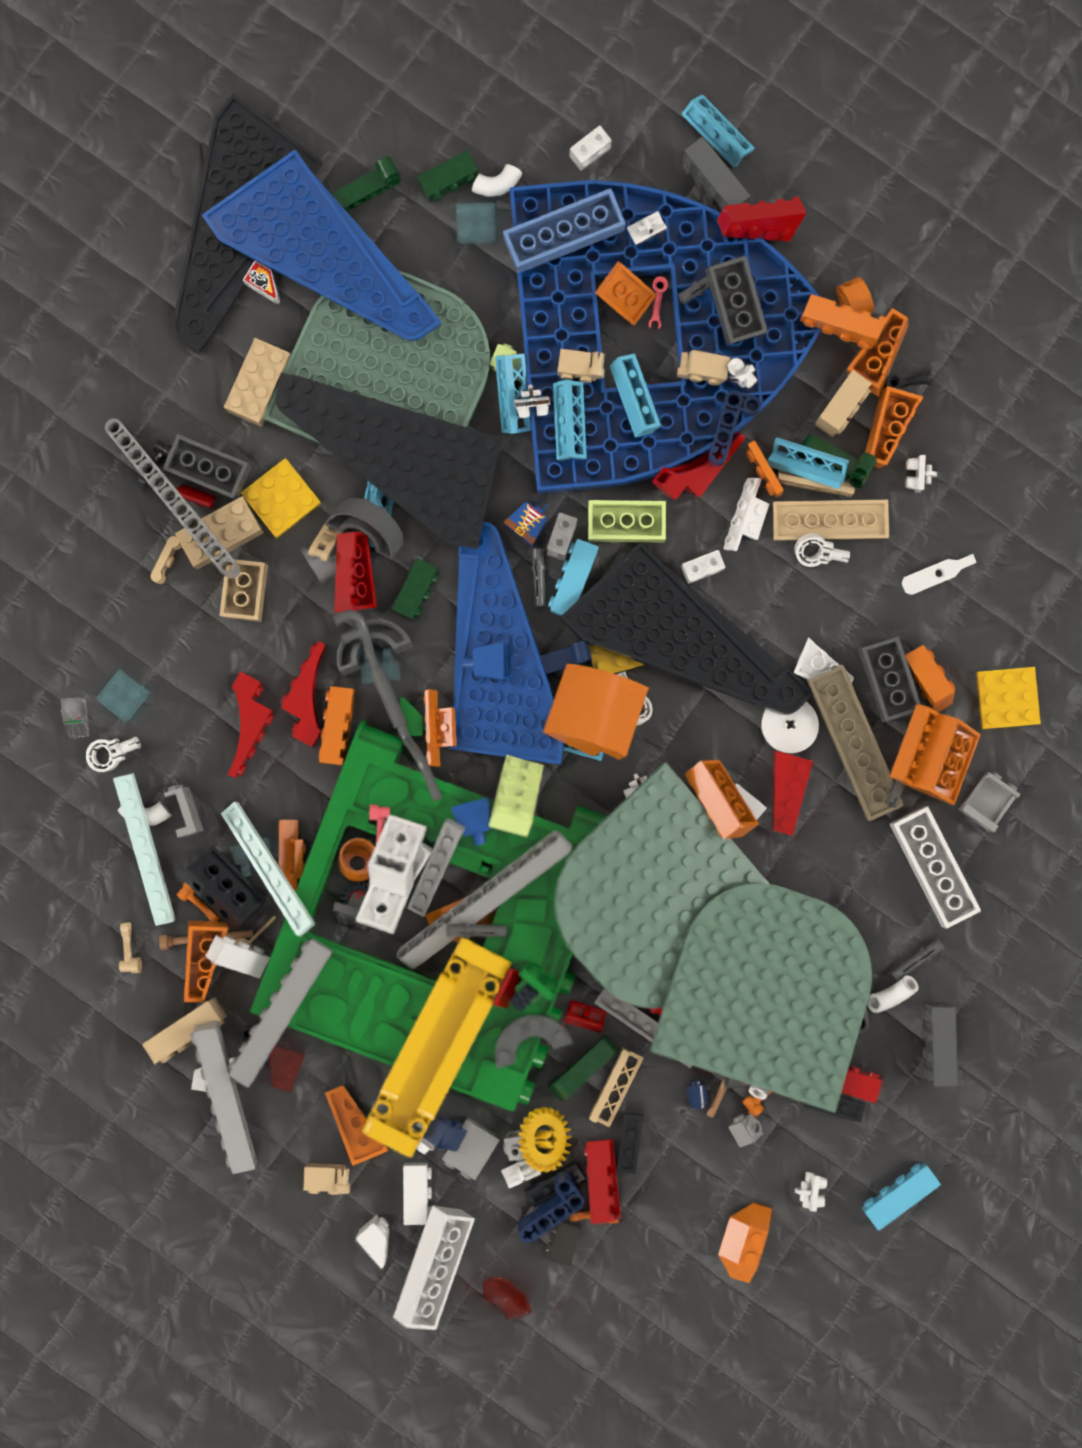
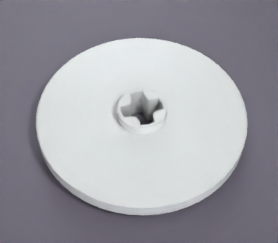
(790, 740)

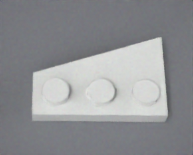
(814, 662)

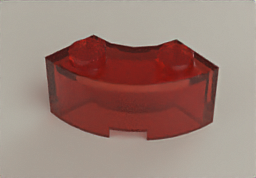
(507, 1297)

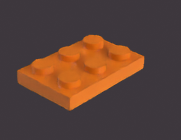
(625, 293)
(763, 470)

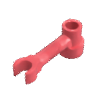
(658, 299)
(379, 814)

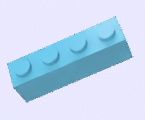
(635, 395)
(575, 576)
(901, 1195)

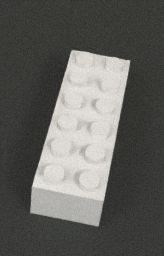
(935, 867)
(433, 1268)

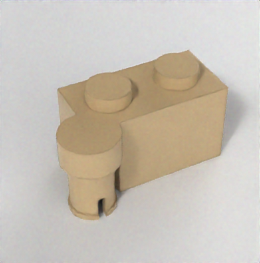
(580, 365)
(703, 366)
(326, 1177)

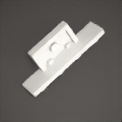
(748, 516)

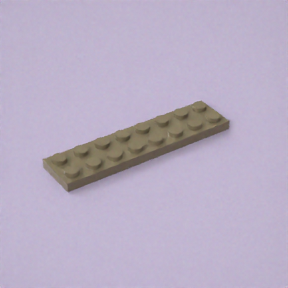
(854, 741)

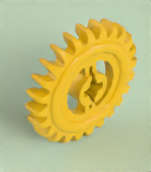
(557, 1144)

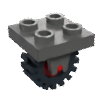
(351, 902)

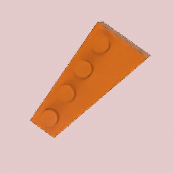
(877, 362)

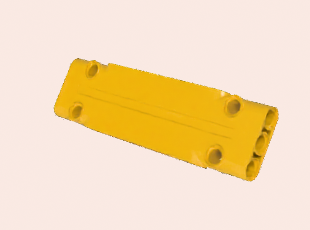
(436, 1047)

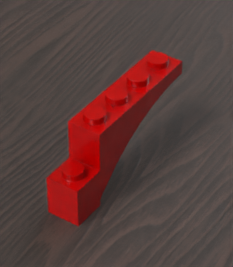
(693, 475)
(302, 698)
(253, 720)

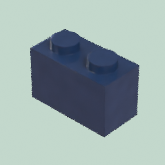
(445, 1133)

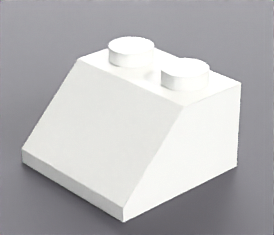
(375, 1239)

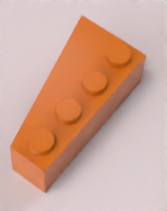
(843, 321)
(890, 422)
(337, 726)
(198, 967)

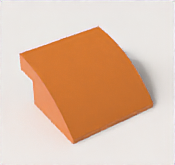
(595, 711)
(935, 754)

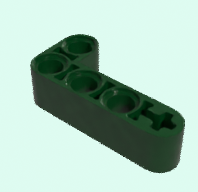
(369, 185)
(857, 470)
(583, 1068)

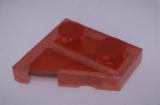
(284, 1067)

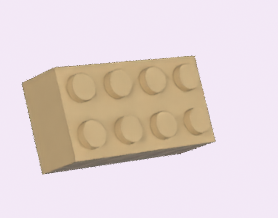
(257, 382)
(232, 527)
(179, 1034)

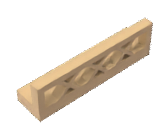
(792, 480)
(609, 1087)

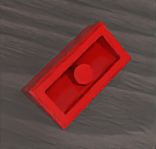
(197, 496)
(508, 988)
(585, 1016)

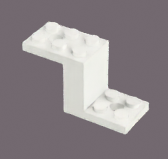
(391, 874)

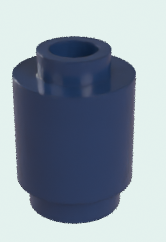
(697, 1094)

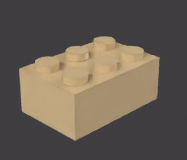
(844, 404)
(244, 594)

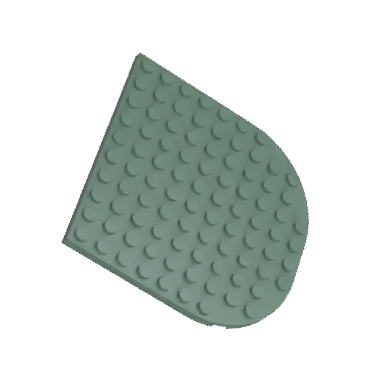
(429, 376)
(641, 884)
(769, 993)

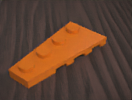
(350, 1124)

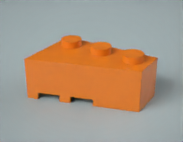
(930, 678)

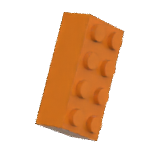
(721, 799)

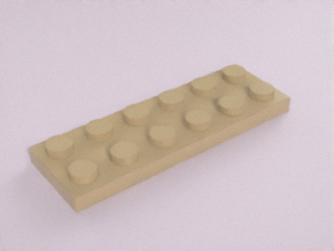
(831, 519)

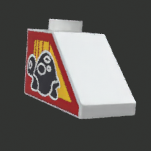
(262, 281)

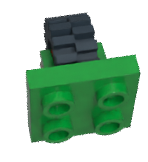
(532, 987)

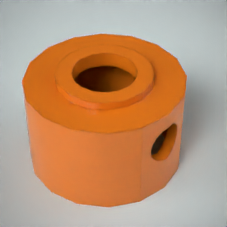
(855, 294)
(355, 848)

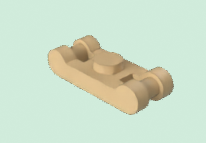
(326, 540)
(165, 560)

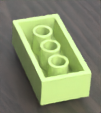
(626, 521)
(516, 795)

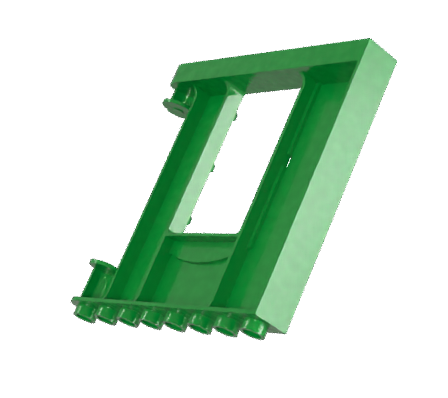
(376, 1006)

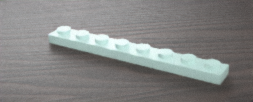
(144, 849)
(268, 869)

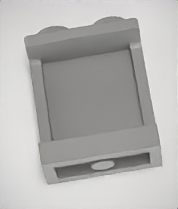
(562, 536)
(989, 801)
(188, 810)
(473, 1151)

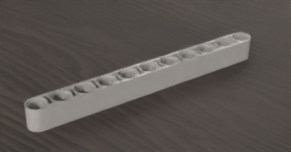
(176, 505)
(485, 898)

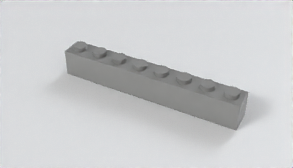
(280, 1012)
(224, 1097)

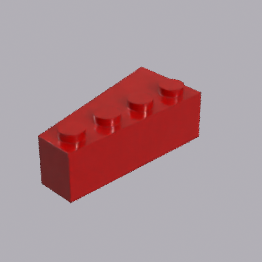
(763, 220)
(353, 573)
(788, 790)
(862, 1084)
(602, 1181)

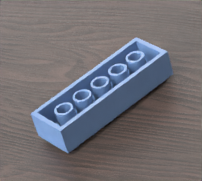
(564, 230)

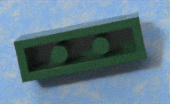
(448, 176)
(416, 589)

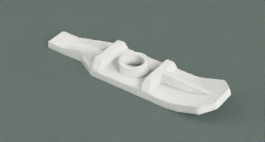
(926, 578)

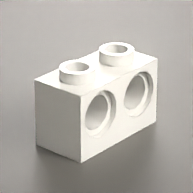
(590, 148)
(703, 566)

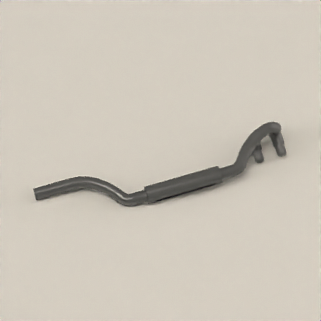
(387, 694)

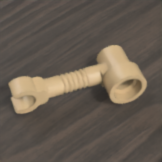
(129, 964)

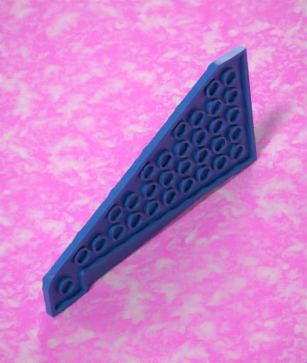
(305, 234)
(489, 712)

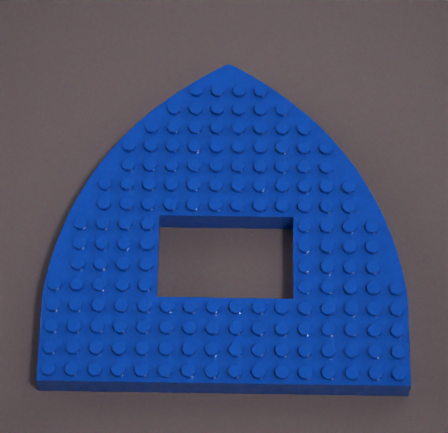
(562, 313)

